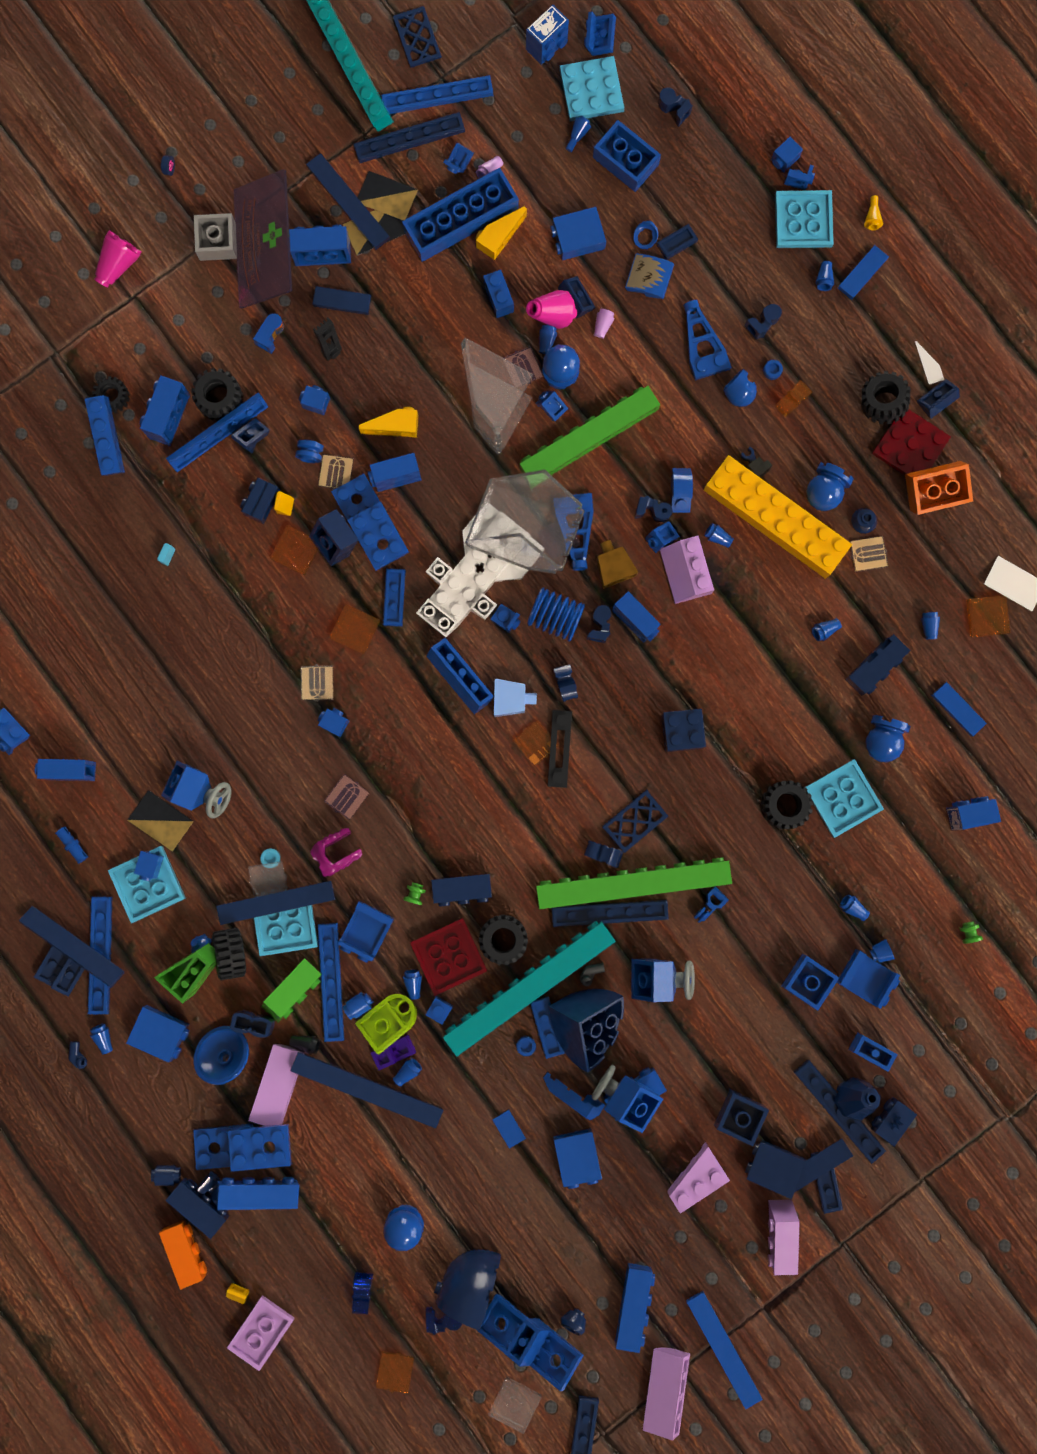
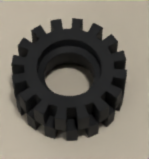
(111, 383)

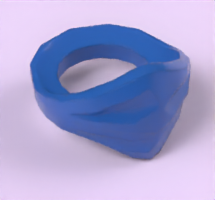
(646, 225)

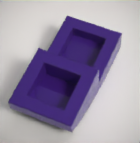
(395, 1052)

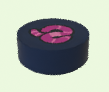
(167, 165)

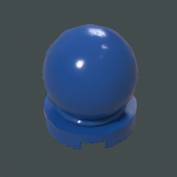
(561, 366)
(827, 488)
(886, 739)
(403, 1228)

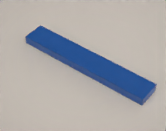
(438, 94)
(217, 432)
(101, 942)
(331, 982)
(724, 1350)

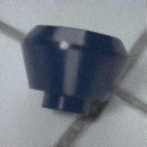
(860, 520)
(574, 1321)

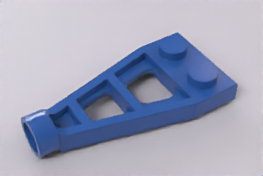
(709, 364)
(581, 553)

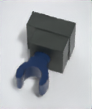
(757, 465)

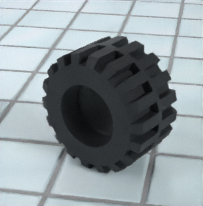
(213, 380)
(890, 384)
(802, 799)
(229, 953)
(510, 955)

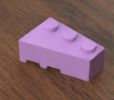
(697, 1180)
(783, 1237)

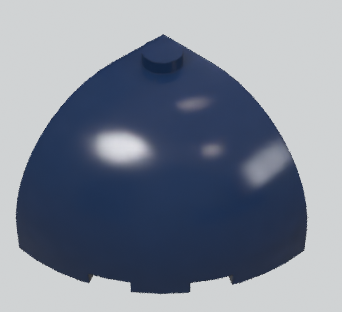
(587, 1024)
(467, 1286)

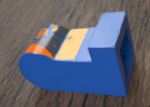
(268, 332)

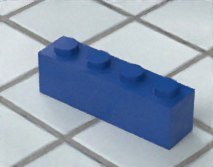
(104, 435)
(459, 676)
(257, 1194)
(633, 1308)

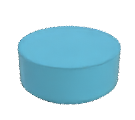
(270, 856)

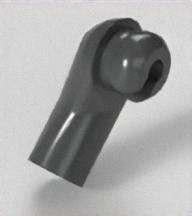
(589, 972)

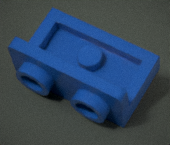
(600, 34)
(11, 732)

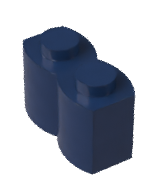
(258, 1025)

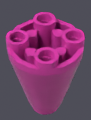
(114, 259)
(553, 309)

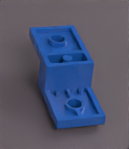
(370, 522)
(242, 1147)
(530, 1342)

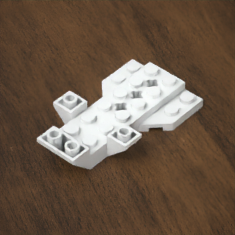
(464, 589)

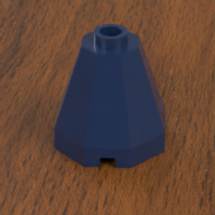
(857, 1098)

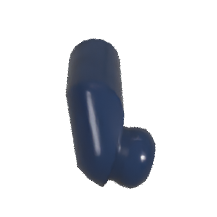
(75, 1056)

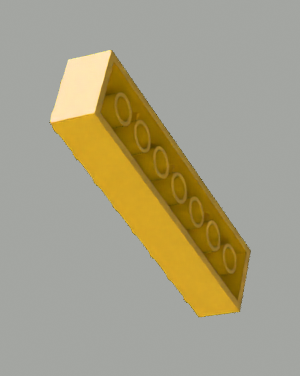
(777, 517)

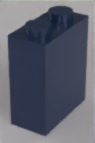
(775, 1169)

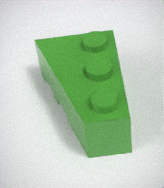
(189, 973)
(291, 991)

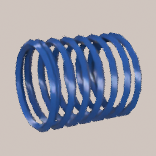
(574, 616)

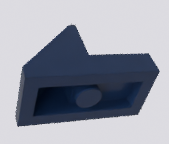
(250, 434)

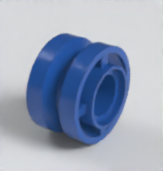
(309, 451)

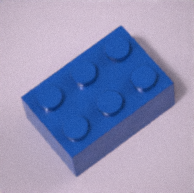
(626, 155)
(320, 245)
(164, 410)

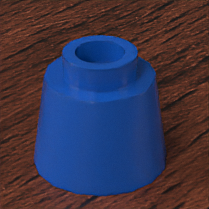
(882, 952)

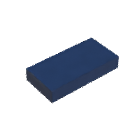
(677, 242)

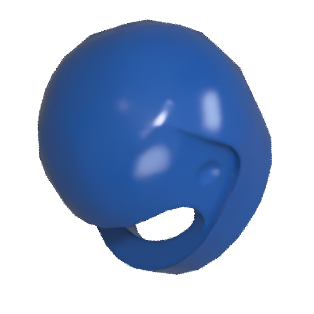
(740, 390)

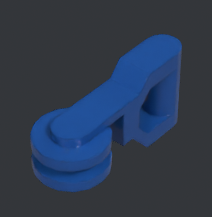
(719, 895)

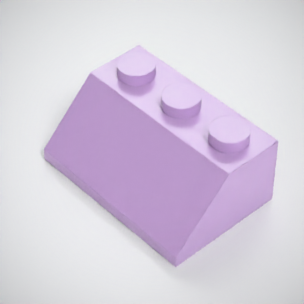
(686, 570)

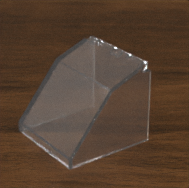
(494, 393)
(526, 521)

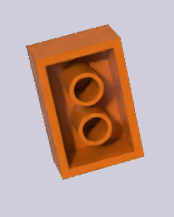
(939, 487)

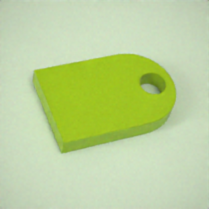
(386, 1022)

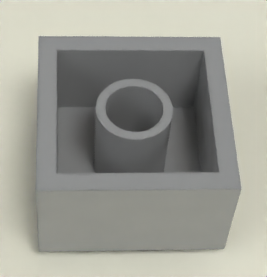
(215, 237)

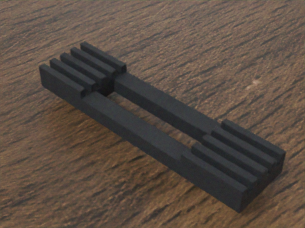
(323, 333)
(559, 776)

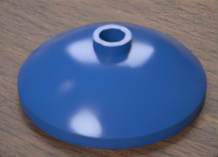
(212, 1053)

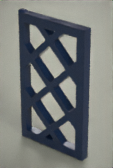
(425, 24)
(619, 817)

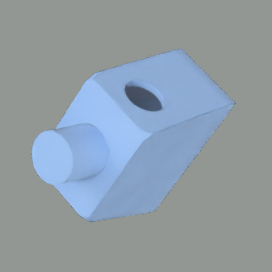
(511, 698)

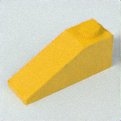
(499, 232)
(395, 423)

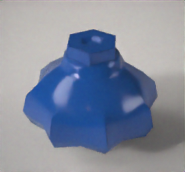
(199, 942)

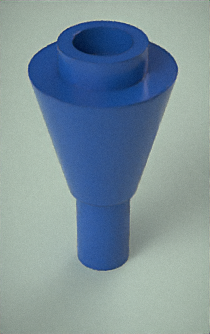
(580, 128)

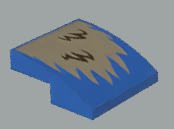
(649, 276)

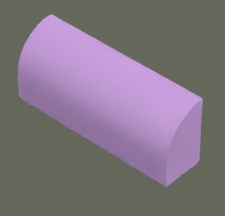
(275, 1087)
(666, 1392)

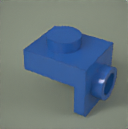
(458, 159)

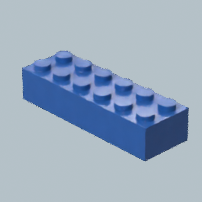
(460, 214)

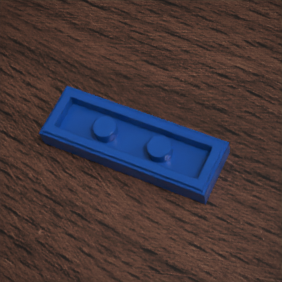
(863, 272)
(394, 597)
(959, 709)
(544, 1025)

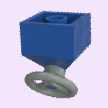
(192, 788)
(657, 980)
(628, 1101)

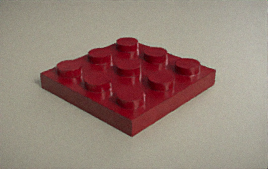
(911, 444)
(448, 956)

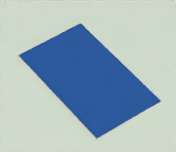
(509, 1129)

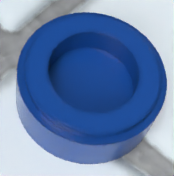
(773, 369)
(526, 1046)

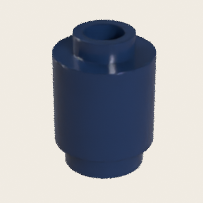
(166, 1175)

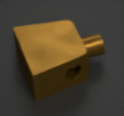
(614, 565)

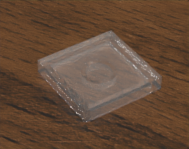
(515, 1405)

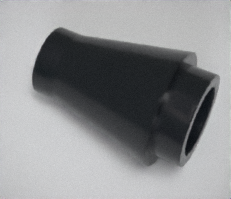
(307, 1044)

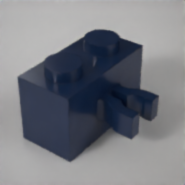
(893, 1121)

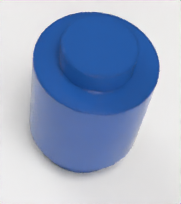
(357, 1005)

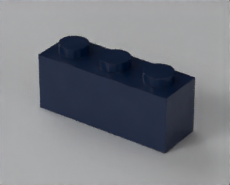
(461, 889)
(197, 1207)

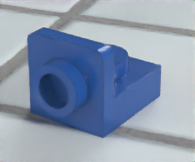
(798, 179)
(551, 404)
(661, 536)
(506, 618)

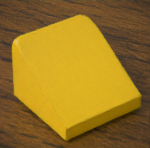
(283, 503)
(237, 1293)

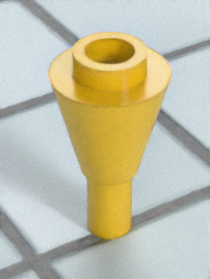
(873, 219)

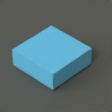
(166, 554)

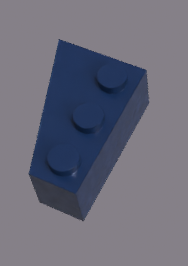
(877, 665)

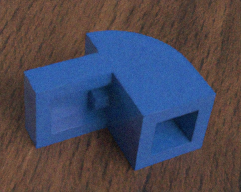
(681, 490)

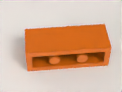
(183, 1254)

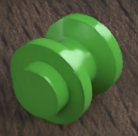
(414, 894)
(969, 929)

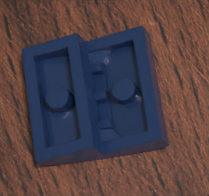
(59, 971)

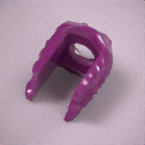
(318, 853)

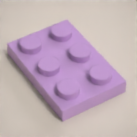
(260, 1333)

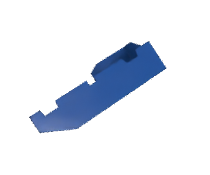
(588, 1108)

